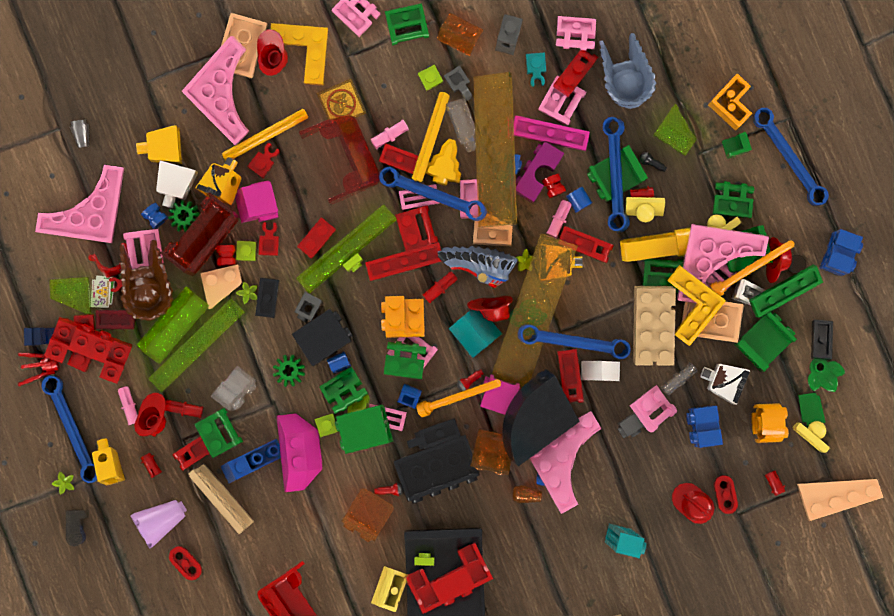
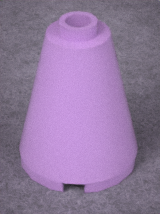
(158, 521)

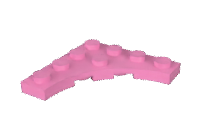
(213, 90)
(93, 217)
(712, 248)
(557, 460)

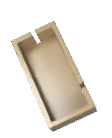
(654, 325)

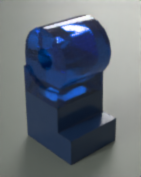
(37, 336)

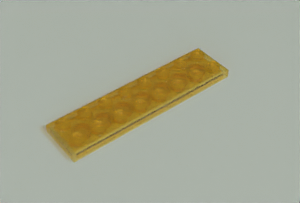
(495, 149)
(534, 307)

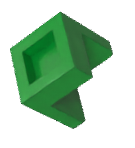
(736, 145)

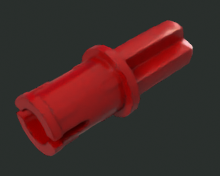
(440, 287)
(184, 408)

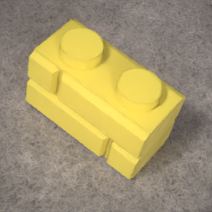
(389, 589)

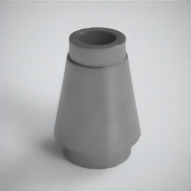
(80, 132)

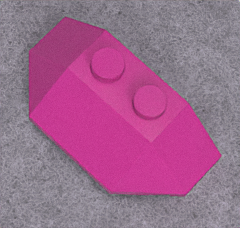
(298, 451)

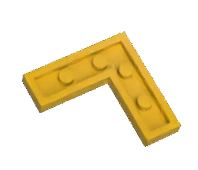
(316, 41)
(707, 304)

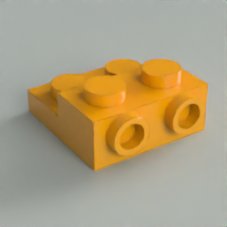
(403, 317)

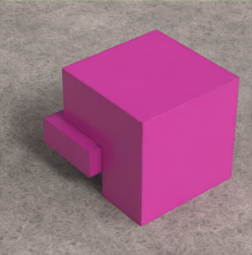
(256, 202)
(500, 397)

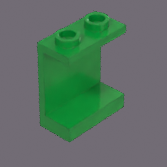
(631, 174)
(765, 340)
(363, 429)

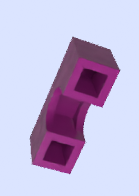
(547, 157)

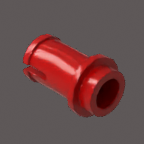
(643, 192)
(150, 464)
(775, 483)

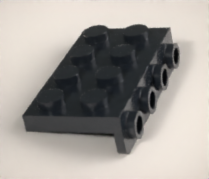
(436, 469)

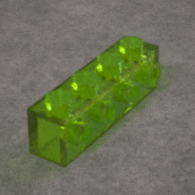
(172, 325)

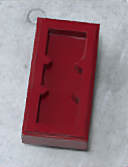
(114, 319)

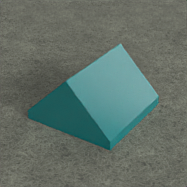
(474, 332)

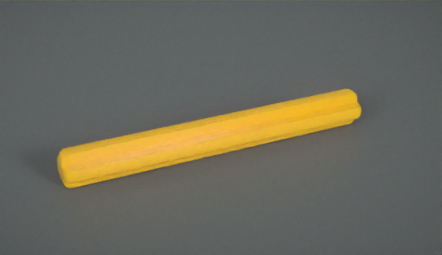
(265, 135)
(430, 137)

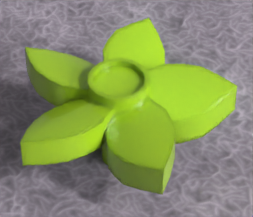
(524, 261)
(247, 292)
(63, 482)

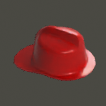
(271, 52)
(779, 263)
(492, 308)
(151, 415)
(693, 503)

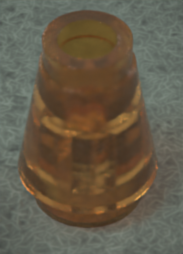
(525, 494)

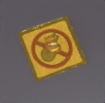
(341, 100)

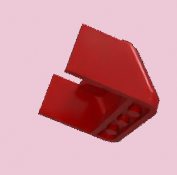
(283, 596)

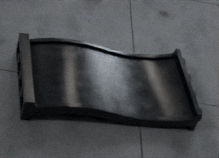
(443, 547)

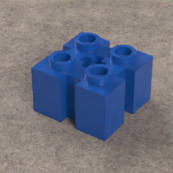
(841, 253)
(704, 426)

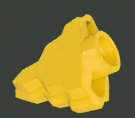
(445, 165)

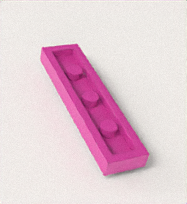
(550, 133)

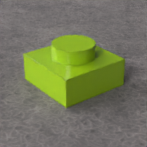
(430, 77)
(246, 250)
(354, 263)
(356, 406)
(326, 425)
(424, 559)

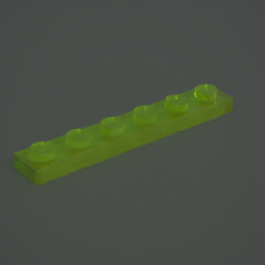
(346, 248)
(196, 345)

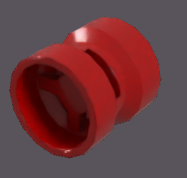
(554, 185)
(226, 255)

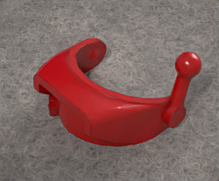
(107, 272)

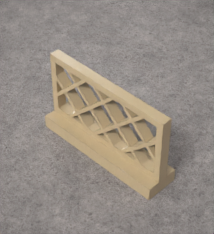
(221, 498)

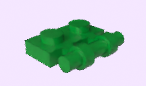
(733, 206)
(404, 366)
(340, 386)

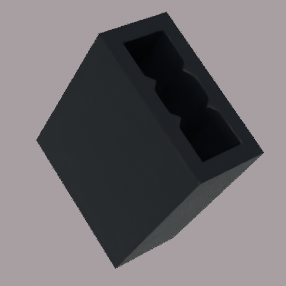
(322, 337)

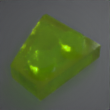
(675, 132)
(72, 293)

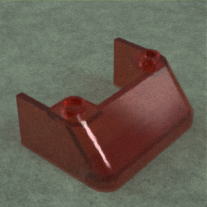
(365, 172)
(202, 236)

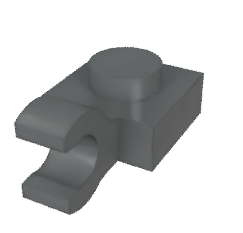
(457, 81)

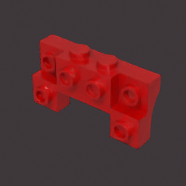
(89, 343)
(452, 584)

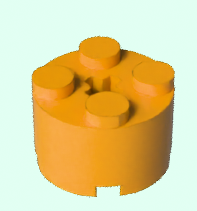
(769, 423)

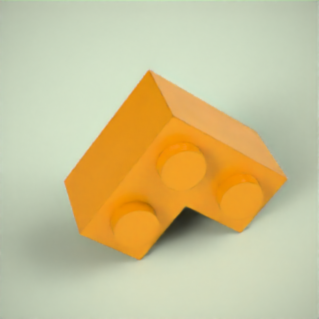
(727, 102)

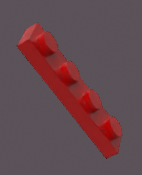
(403, 261)

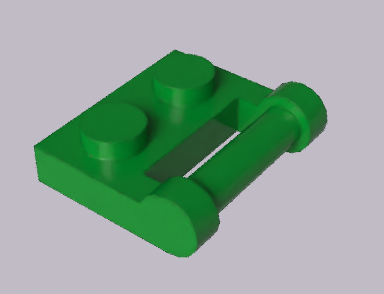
(404, 18)
(659, 278)
(213, 436)

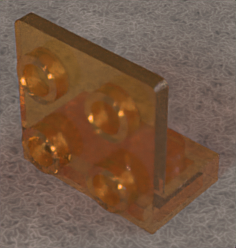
(490, 453)

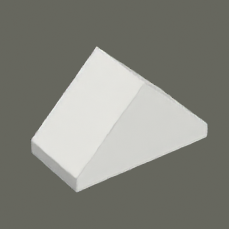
(745, 290)
(600, 370)

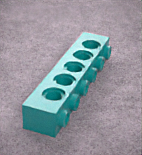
(625, 541)

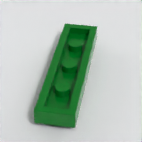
(786, 291)

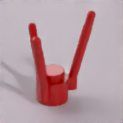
(46, 364)

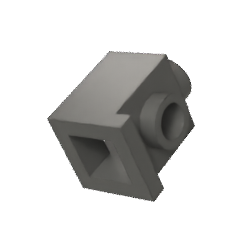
(308, 299)
(630, 426)

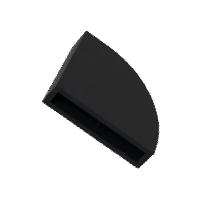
(536, 417)

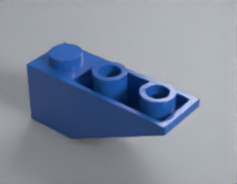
(251, 461)

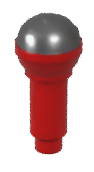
(465, 383)
(395, 489)

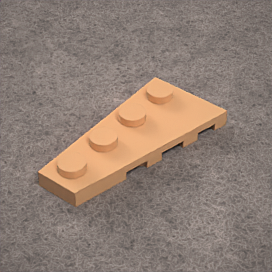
(835, 496)

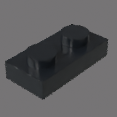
(267, 297)
(822, 339)

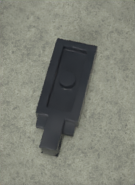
(435, 435)

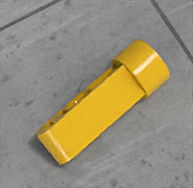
(655, 245)

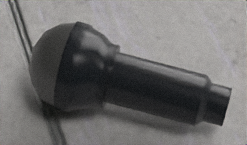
(647, 159)

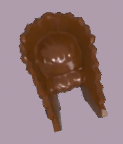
(145, 288)

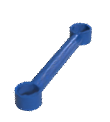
(790, 157)
(616, 174)
(432, 193)
(574, 341)
(70, 426)

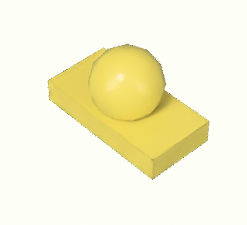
(644, 208)
(718, 221)
(813, 434)

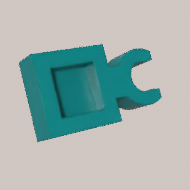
(536, 65)

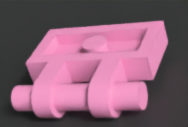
(352, 17)
(576, 27)

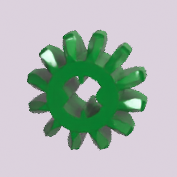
(188, 209)
(294, 374)

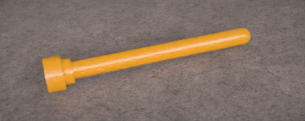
(720, 287)
(425, 408)

